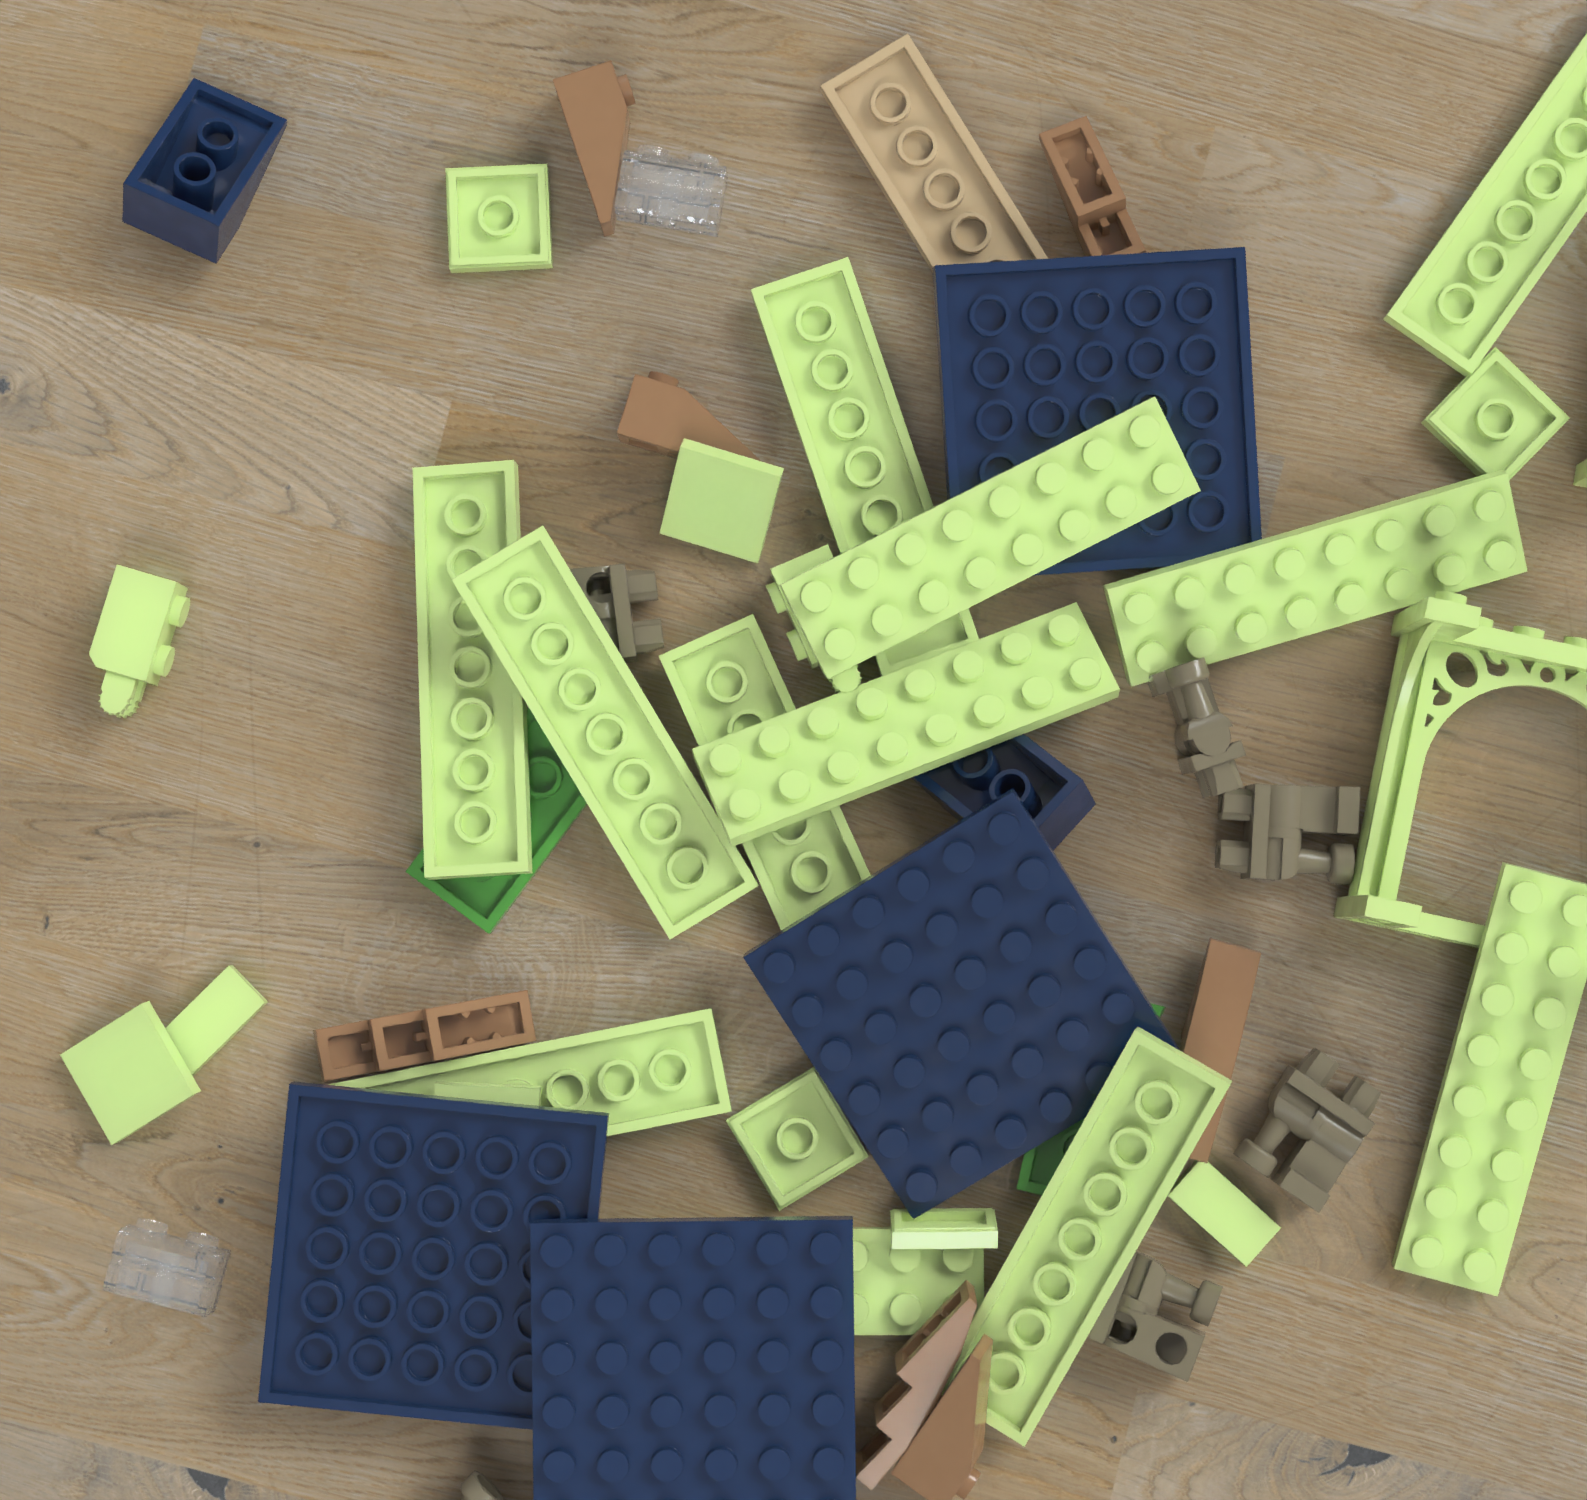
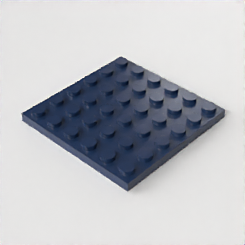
(1074, 340)
(957, 1002)
(412, 1249)
(693, 1358)

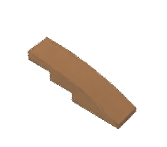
(1089, 190)
(1218, 1018)
(424, 1035)
(924, 1370)

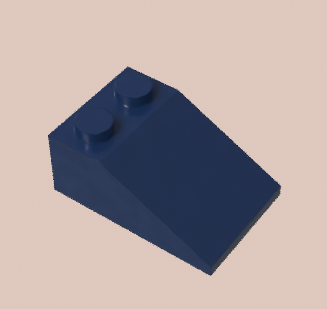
(202, 170)
(1045, 786)

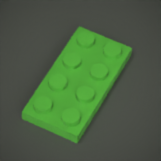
(553, 810)

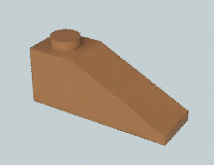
(599, 126)
(663, 415)
(952, 1437)

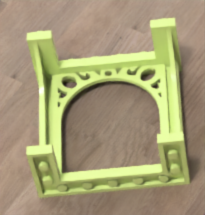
(1427, 637)

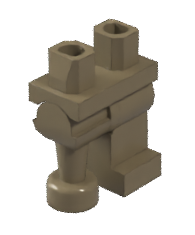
(611, 593)
(1201, 729)
(1274, 827)
(1326, 1125)
(1132, 1319)

